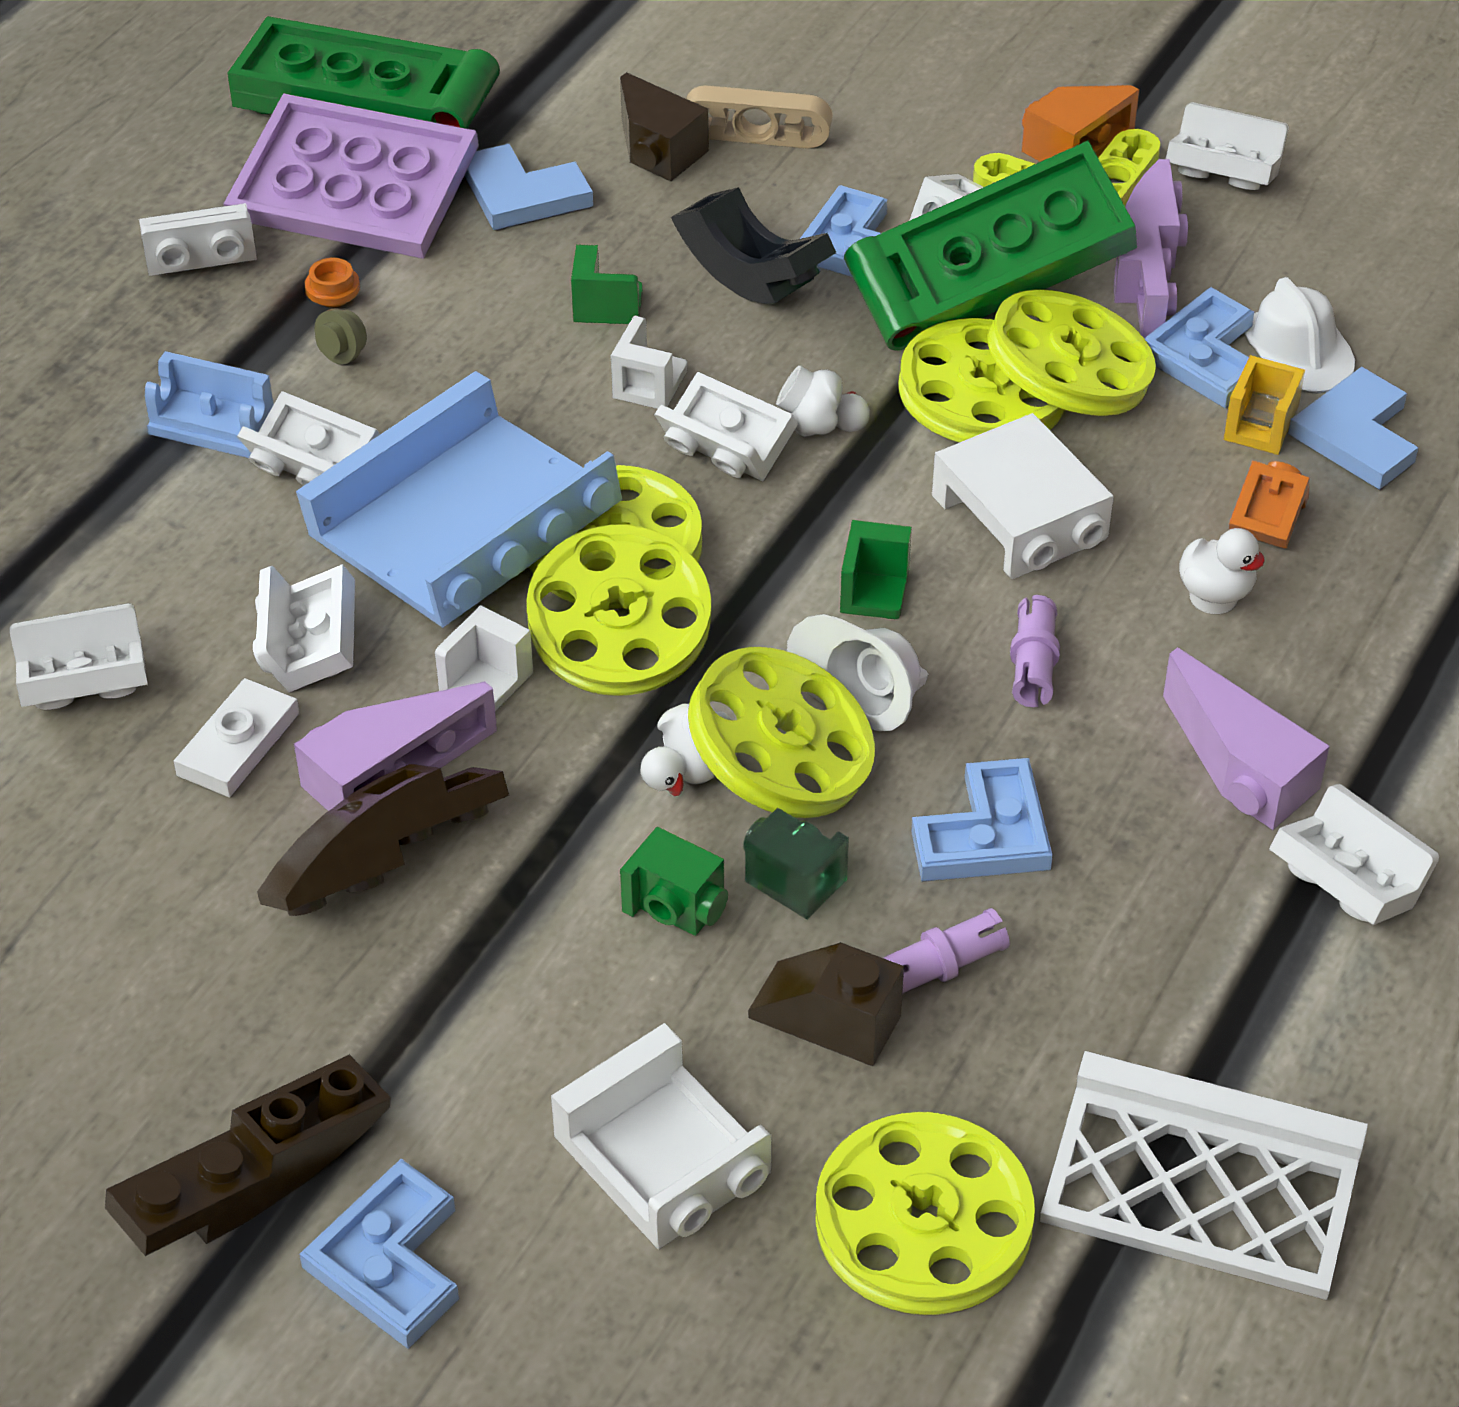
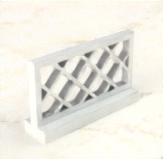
(1233, 1124)

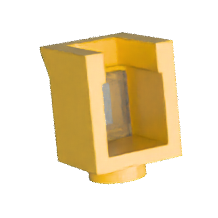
(1263, 404)

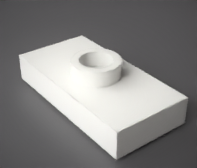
(236, 737)

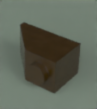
(661, 128)
(834, 1000)

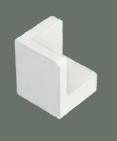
(644, 373)
(486, 650)

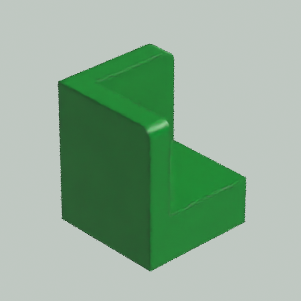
(602, 295)
(875, 569)

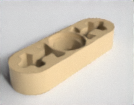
(774, 104)

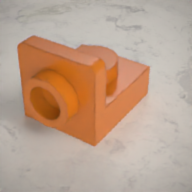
(1271, 502)

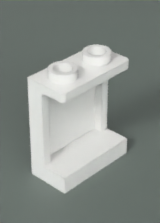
(1025, 493)
(658, 1139)

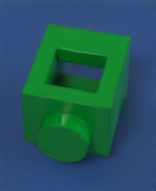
(674, 882)

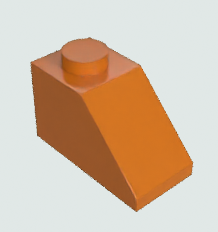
(1076, 116)

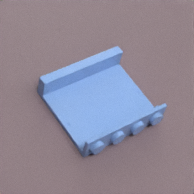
(453, 502)

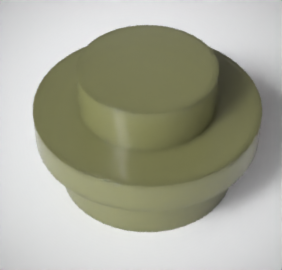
(340, 335)

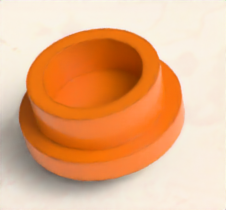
(332, 282)

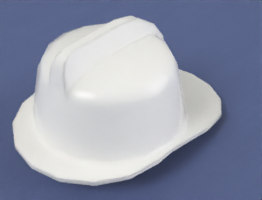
(1300, 331)
(871, 663)

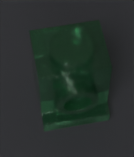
(794, 861)

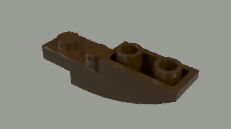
(364, 833)
(263, 1157)

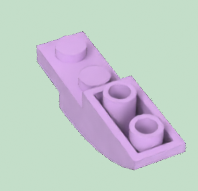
(1144, 272)

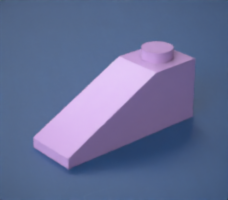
(390, 735)
(1247, 747)

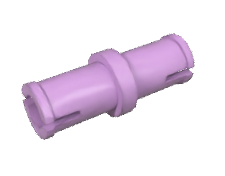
(1035, 651)
(945, 951)

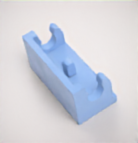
(206, 403)

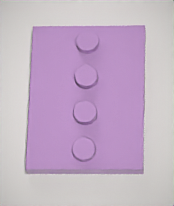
(353, 175)

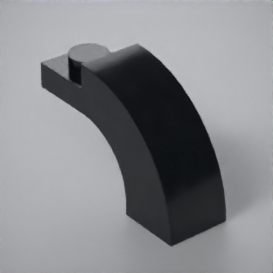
(744, 252)

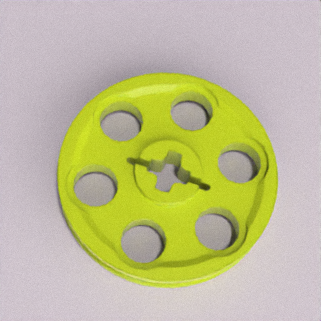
(1071, 352)
(968, 379)
(657, 498)
(615, 635)
(781, 755)
(925, 1239)

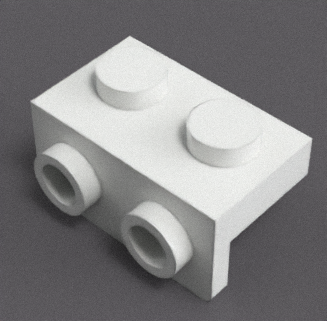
(1228, 145)
(198, 239)
(727, 426)
(303, 439)
(305, 627)
(78, 656)
(1357, 856)

